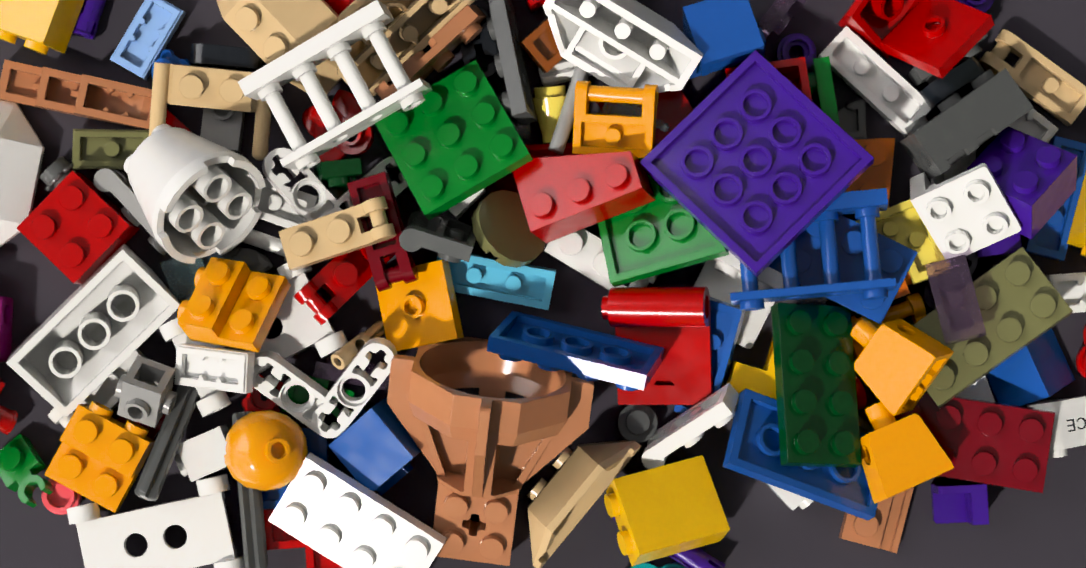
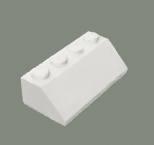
(94, 331)

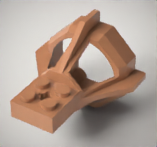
(484, 441)

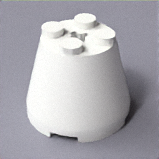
(194, 193)

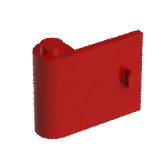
(672, 320)

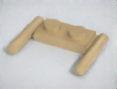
(207, 89)

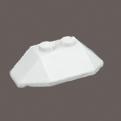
(622, 43)
(19, 168)

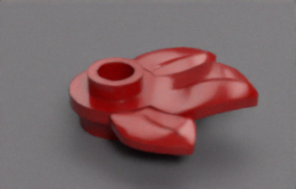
(346, 108)

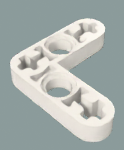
(327, 202)
(320, 398)

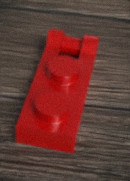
(340, 279)

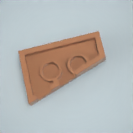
(460, 28)

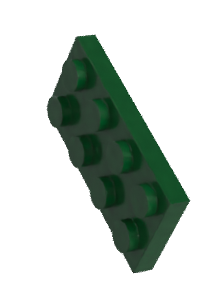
(815, 385)

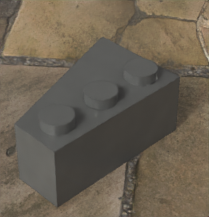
(965, 122)

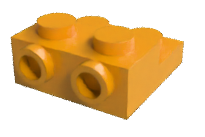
(232, 305)
(100, 455)

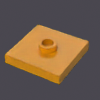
(421, 310)

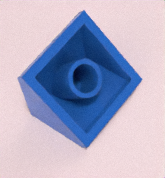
(1031, 373)

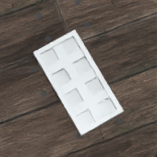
(352, 521)

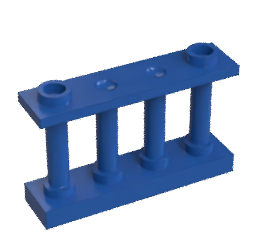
(866, 207)

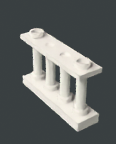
(301, 65)

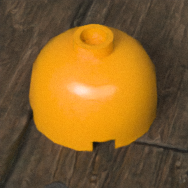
(265, 450)

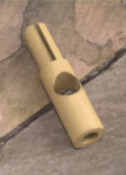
(351, 349)

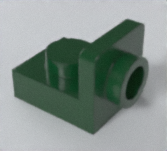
(337, 174)

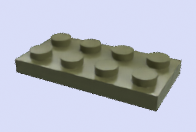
(1015, 309)

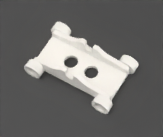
(298, 334)
(201, 516)

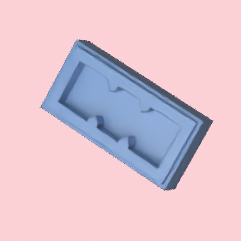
(147, 36)

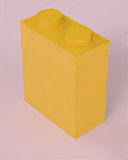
(39, 22)
(666, 510)

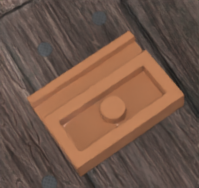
(884, 529)

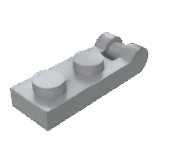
(118, 184)

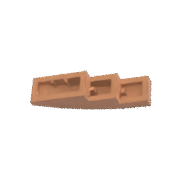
(76, 94)

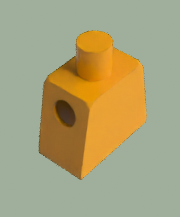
(898, 362)
(899, 453)

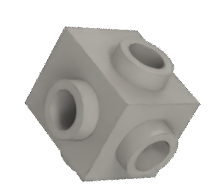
(146, 392)

